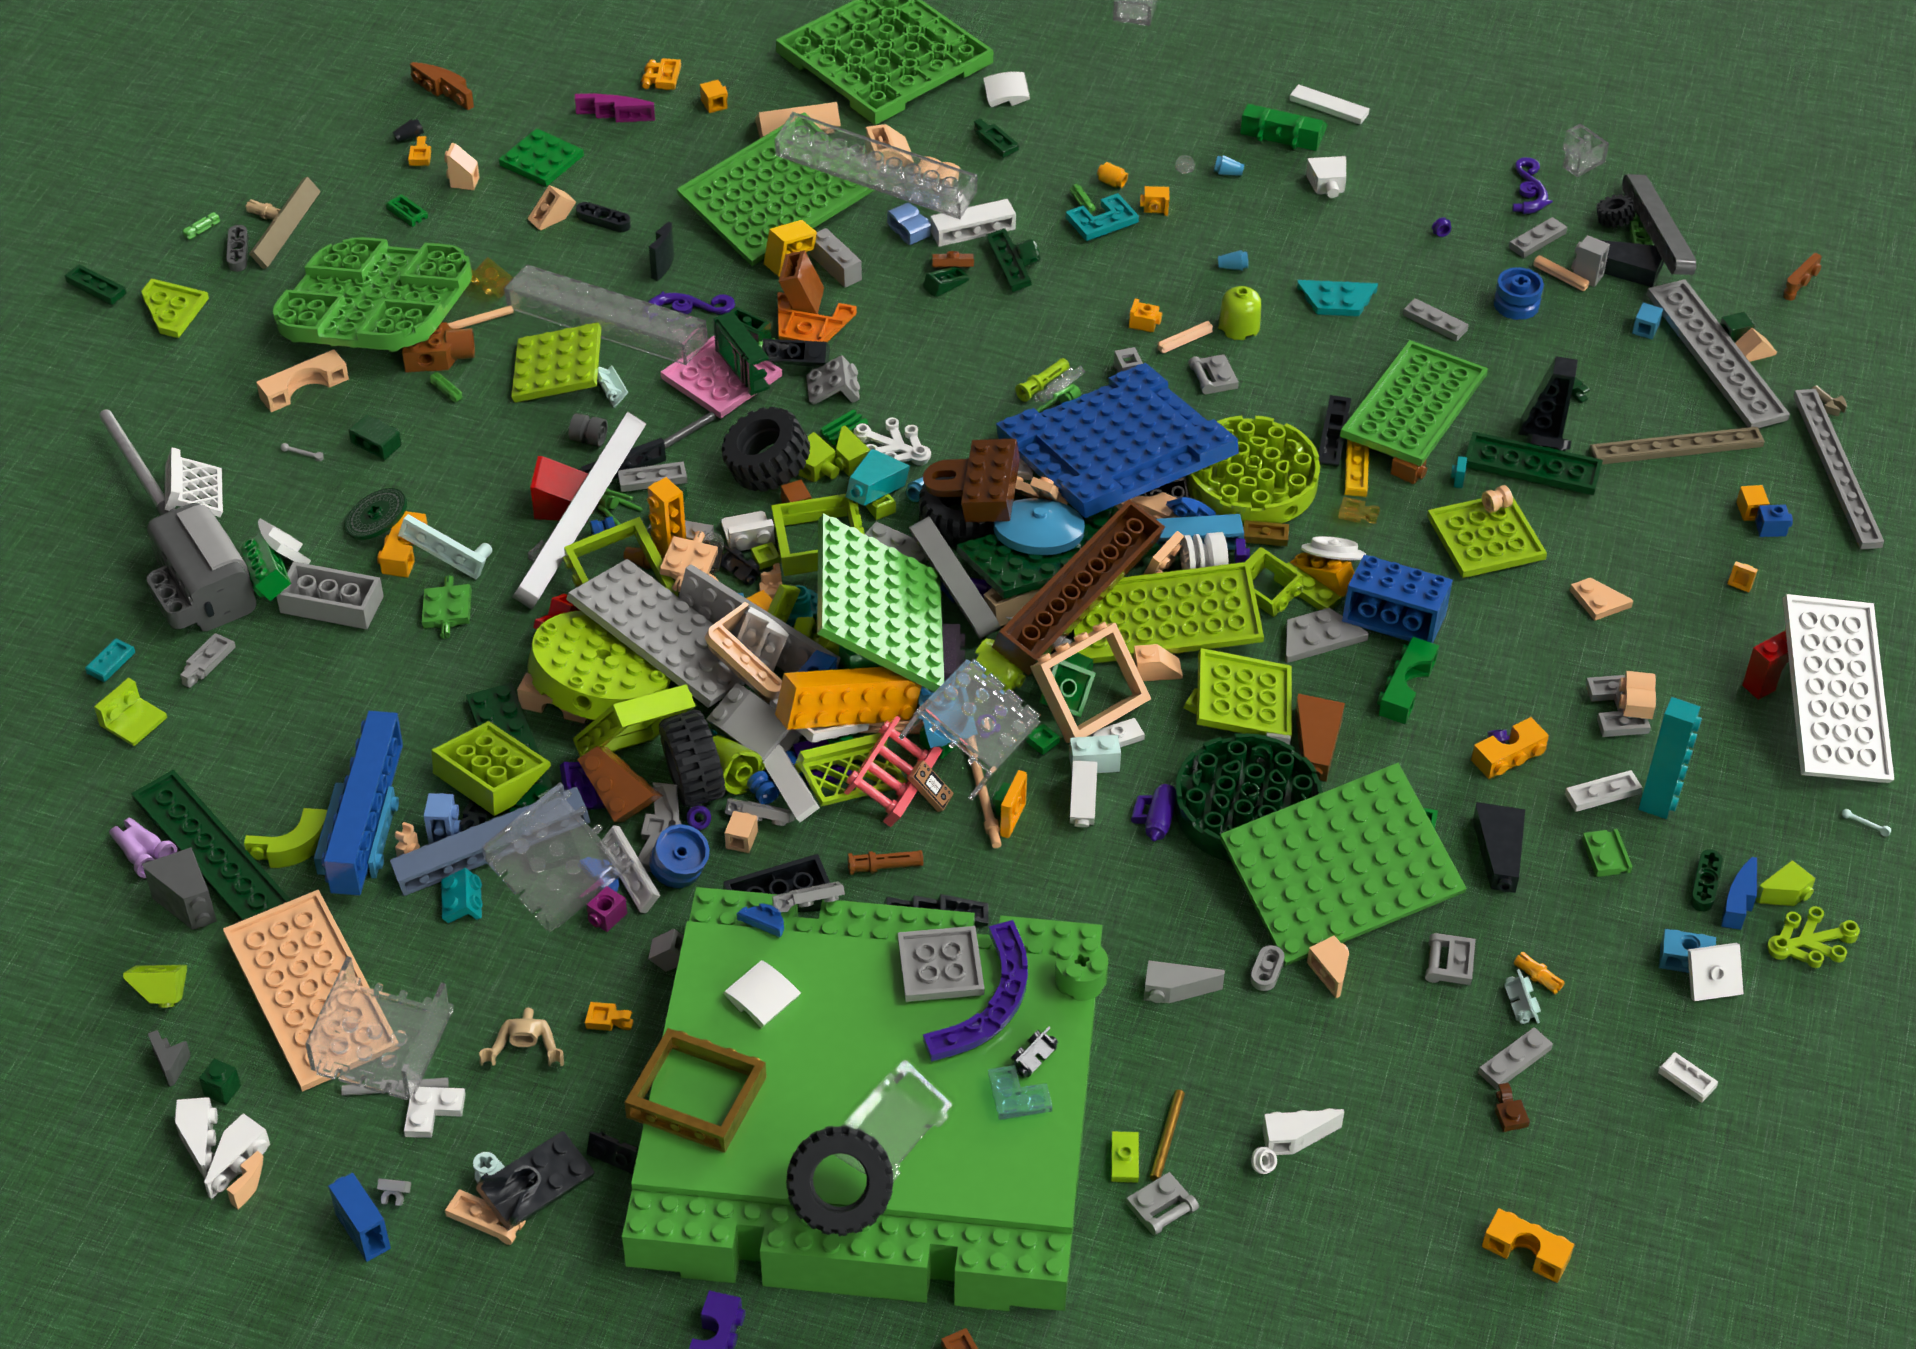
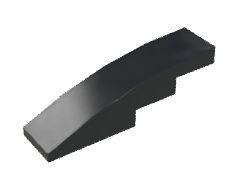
(1331, 442)
(947, 903)

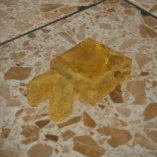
(1355, 509)

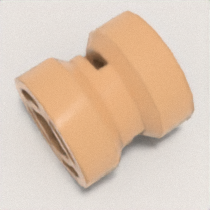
(1495, 499)

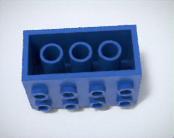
(1396, 599)

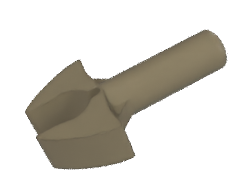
(1833, 405)

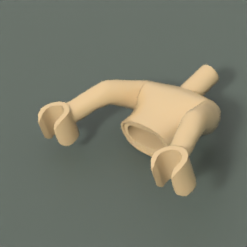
(523, 1033)

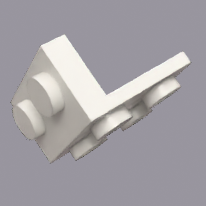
(748, 530)

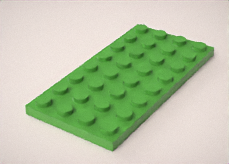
(1414, 403)

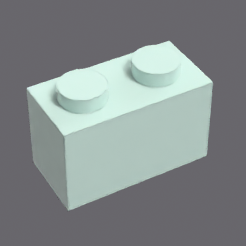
(1099, 749)

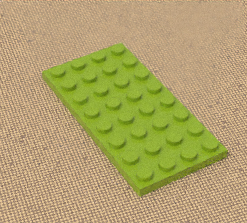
(1179, 611)

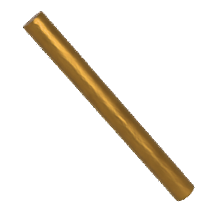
(1167, 1135)

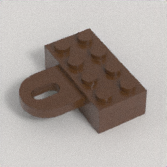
(982, 481)

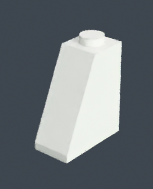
(1083, 793)

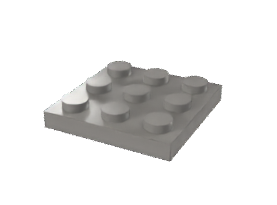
(940, 963)

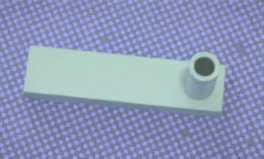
(445, 548)

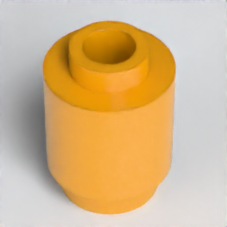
(1112, 175)

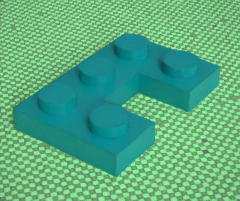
(1117, 216)

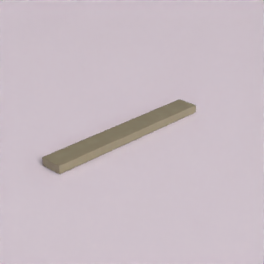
(1677, 445)

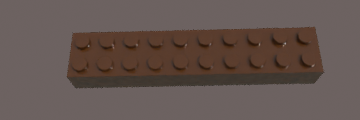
(1078, 586)

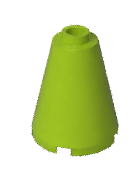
(737, 763)

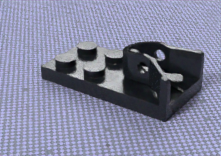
(534, 1180)

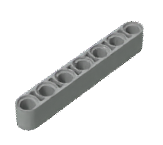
(954, 578)

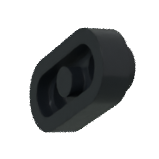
(1542, 440)

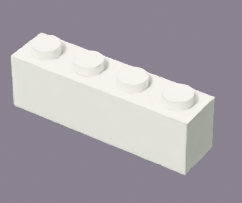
(975, 222)

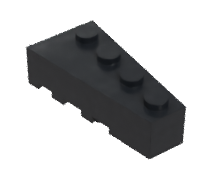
(1550, 403)
(784, 878)

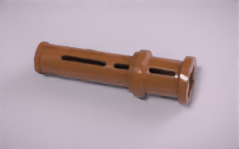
(873, 861)

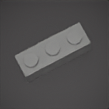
(837, 258)

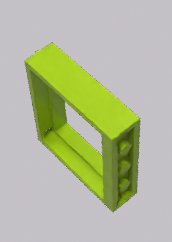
(809, 511)
(610, 536)
(632, 720)

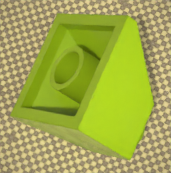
(158, 982)

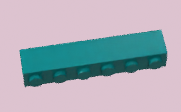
(1669, 758)

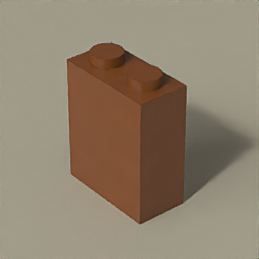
(801, 283)

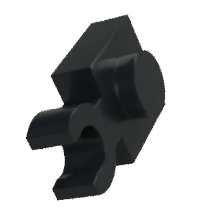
(474, 815)

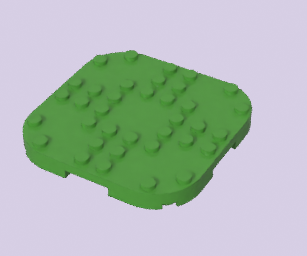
(373, 294)

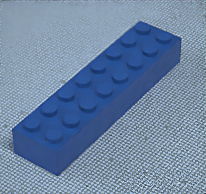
(362, 803)

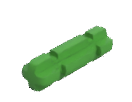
(1082, 198)
(201, 225)
(446, 387)

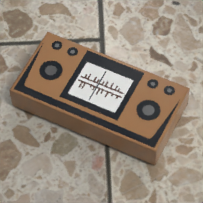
(930, 786)

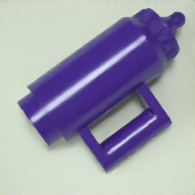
(1160, 811)

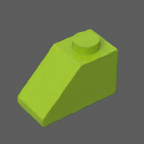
(849, 451)
(1786, 886)

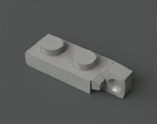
(206, 659)
(778, 815)
(807, 896)

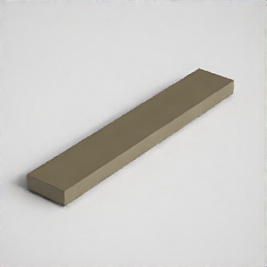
(284, 223)

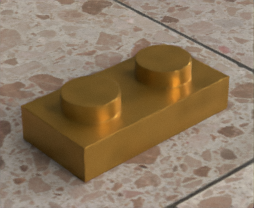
(1266, 533)

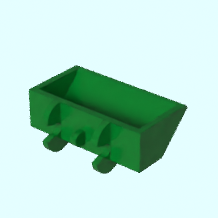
(1282, 127)

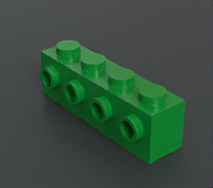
(265, 567)

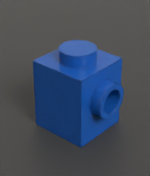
(1773, 520)

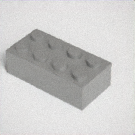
(331, 595)

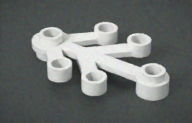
(917, 453)

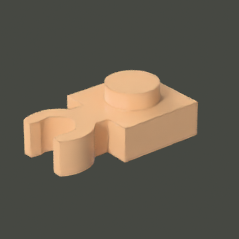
(407, 840)

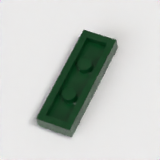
(95, 284)

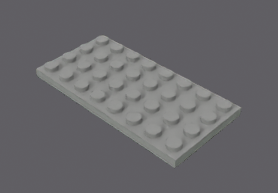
(656, 628)

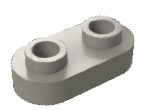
(1266, 970)

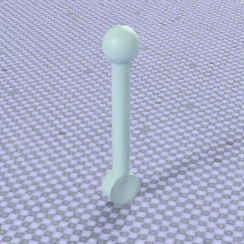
(1885, 830)

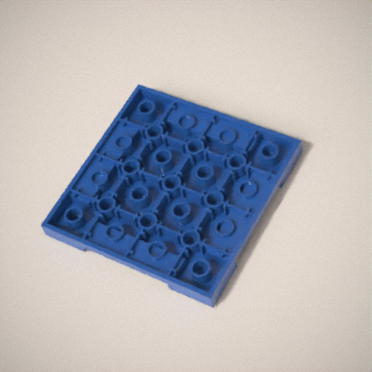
(1118, 441)

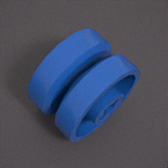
(1518, 293)
(679, 856)

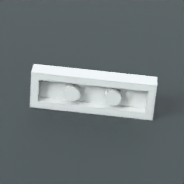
(1603, 790)

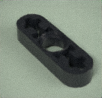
(591, 212)

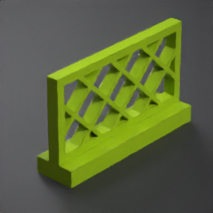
(840, 754)

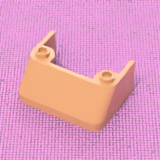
(740, 659)

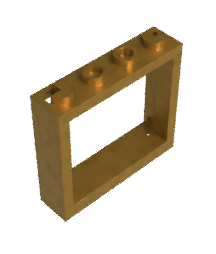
(683, 1124)

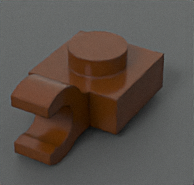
(1509, 1112)

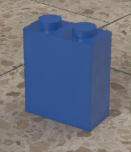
(359, 1216)

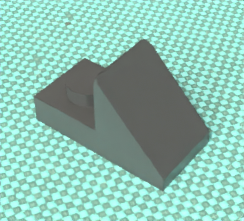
(171, 1059)

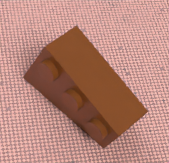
(616, 784)

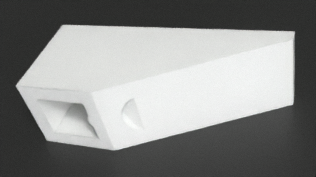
(195, 1128)
(1296, 1130)
(235, 1147)

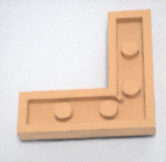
(1039, 488)

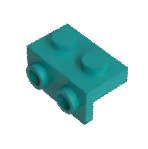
(461, 895)

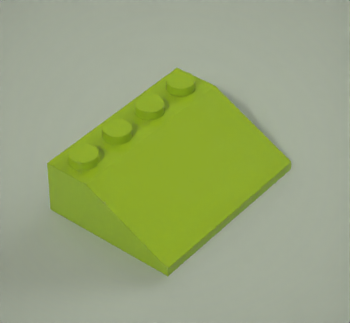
(488, 767)

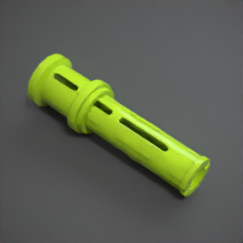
(1037, 382)

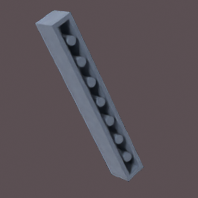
(442, 858)

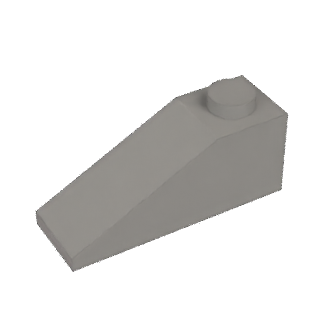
(1178, 982)

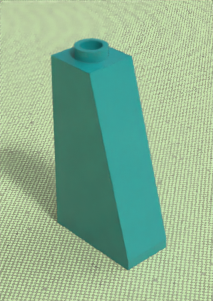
(876, 478)

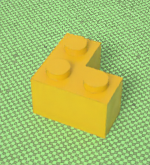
(785, 240)

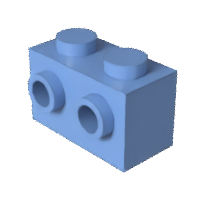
(441, 817)

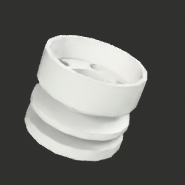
(1198, 555)

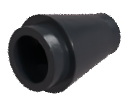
(408, 131)

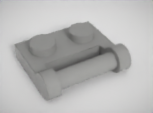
(1219, 372)
(1459, 959)
(1158, 1197)

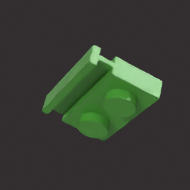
(1606, 852)

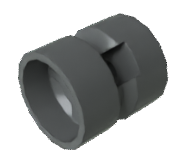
(584, 428)

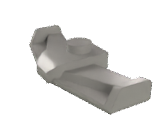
(665, 815)

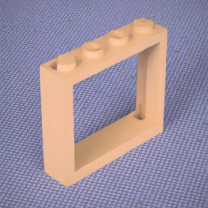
(1055, 698)

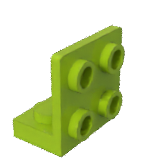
(128, 714)

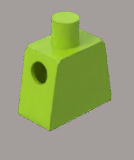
(820, 460)

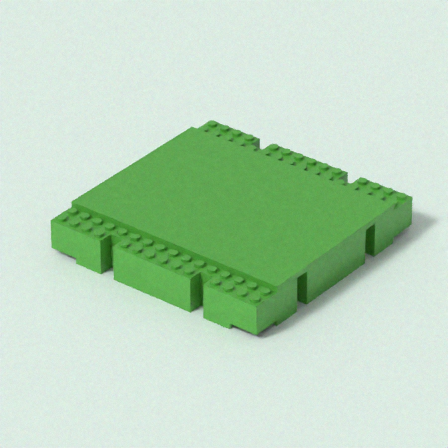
(972, 1197)

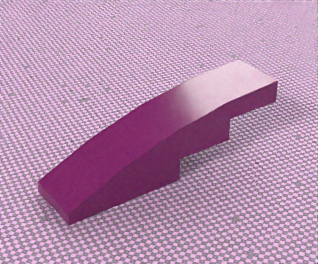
(615, 106)

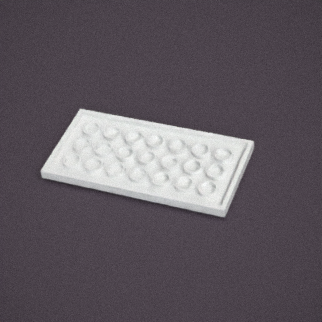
(1837, 689)

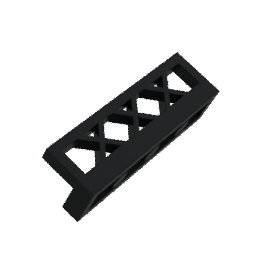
(640, 456)

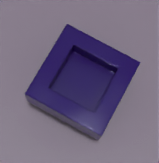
(1241, 552)

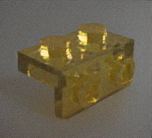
(491, 278)

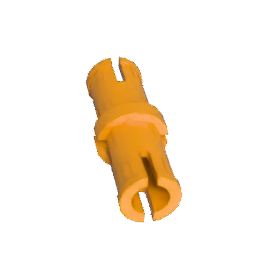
(1538, 973)

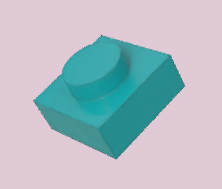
(1458, 472)

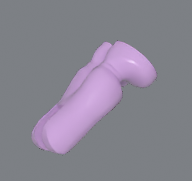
(140, 844)

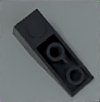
(797, 352)

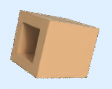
(741, 832)

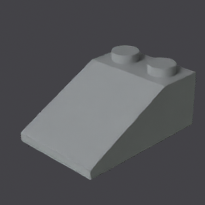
(748, 721)

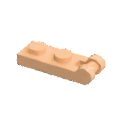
(477, 1214)

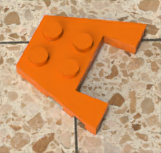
(810, 326)

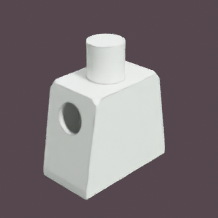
(1327, 175)

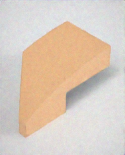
(771, 580)
(247, 1184)

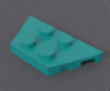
(1337, 297)

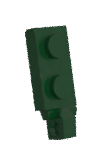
(995, 138)

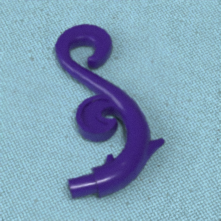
(1529, 188)
(690, 301)

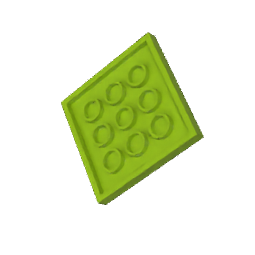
(556, 362)
(1485, 540)
(1243, 694)

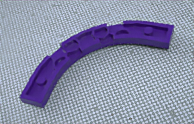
(1000, 1008)

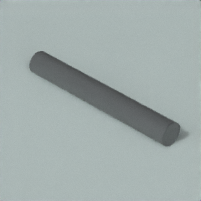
(689, 429)

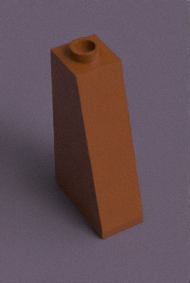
(1318, 730)

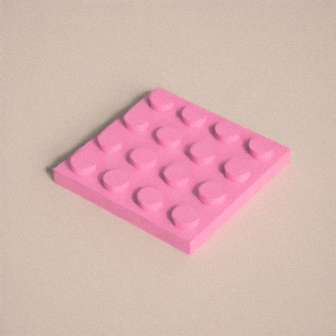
(712, 382)

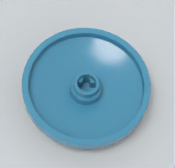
(1041, 527)

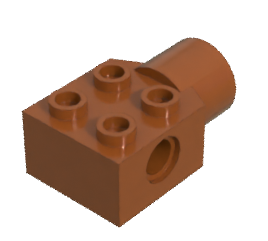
(440, 349)

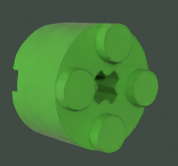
(1081, 968)

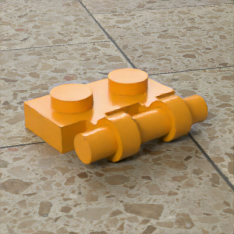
(666, 75)

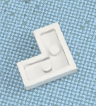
(429, 1103)

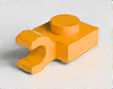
(420, 154)
(605, 1015)

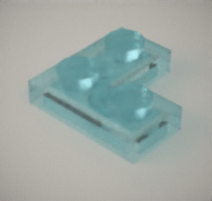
(1015, 1100)

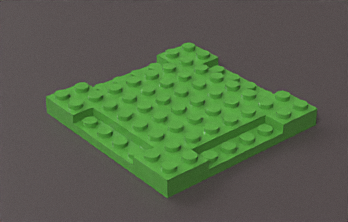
(884, 53)

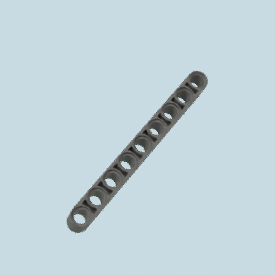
(1659, 225)

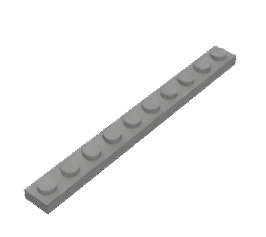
(1838, 469)

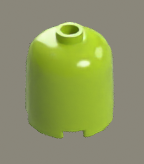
(1240, 313)
(999, 666)

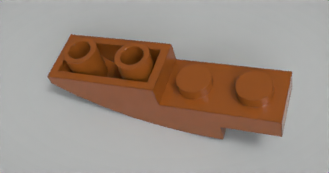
(442, 81)

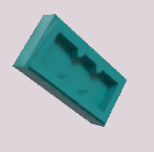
(110, 660)

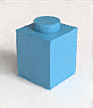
(1647, 321)

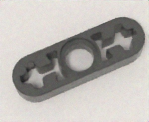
(241, 253)

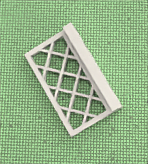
(176, 483)

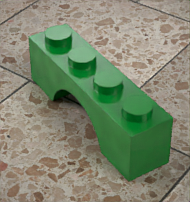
(1399, 698)

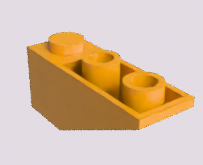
(1330, 572)

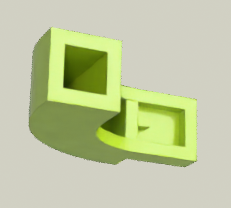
(291, 847)

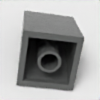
(180, 888)

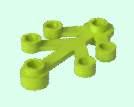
(1782, 946)

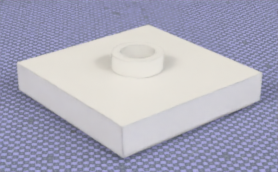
(1715, 971)

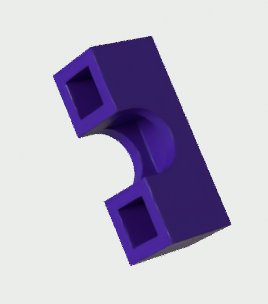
(722, 1315)

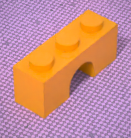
(397, 554)
(1496, 758)
(1511, 1232)

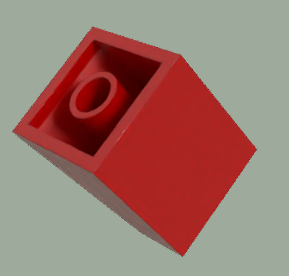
(554, 488)

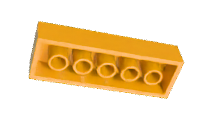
(845, 697)

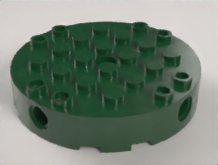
(1237, 783)

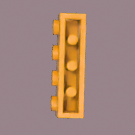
(666, 514)

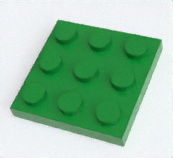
(541, 157)

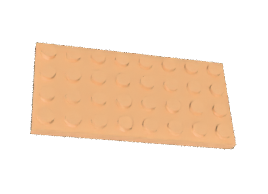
(291, 966)

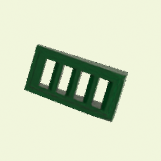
(943, 280)

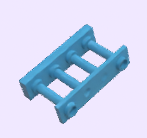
(376, 857)

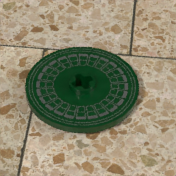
(376, 513)

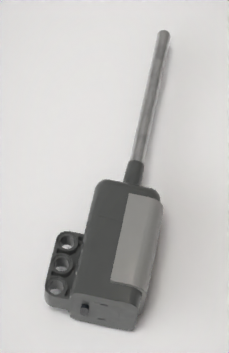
(200, 567)

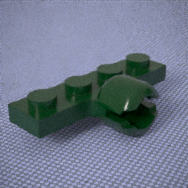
(1014, 258)

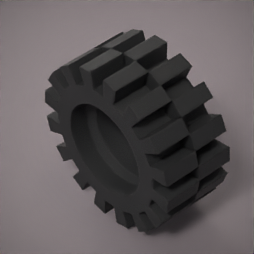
(1615, 210)

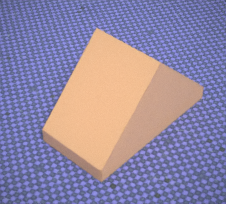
(1755, 346)

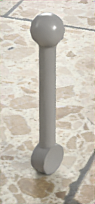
(318, 456)

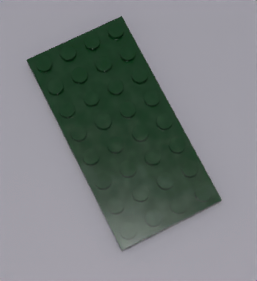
(1018, 572)

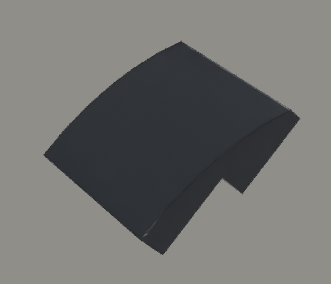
(661, 252)

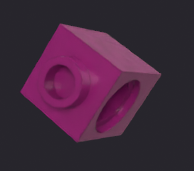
(606, 909)

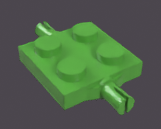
(446, 606)

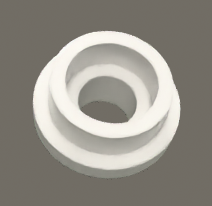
(1269, 1160)

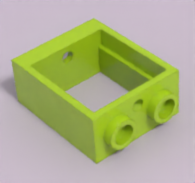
(1263, 559)

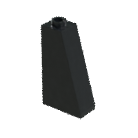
(1634, 262)
(1500, 842)

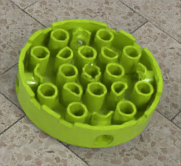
(1267, 480)
(588, 666)

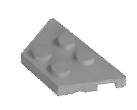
(1319, 633)

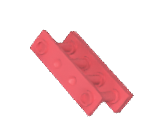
(905, 791)

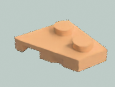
(1599, 599)

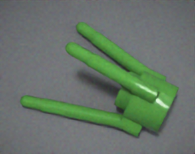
(1067, 394)
(611, 499)

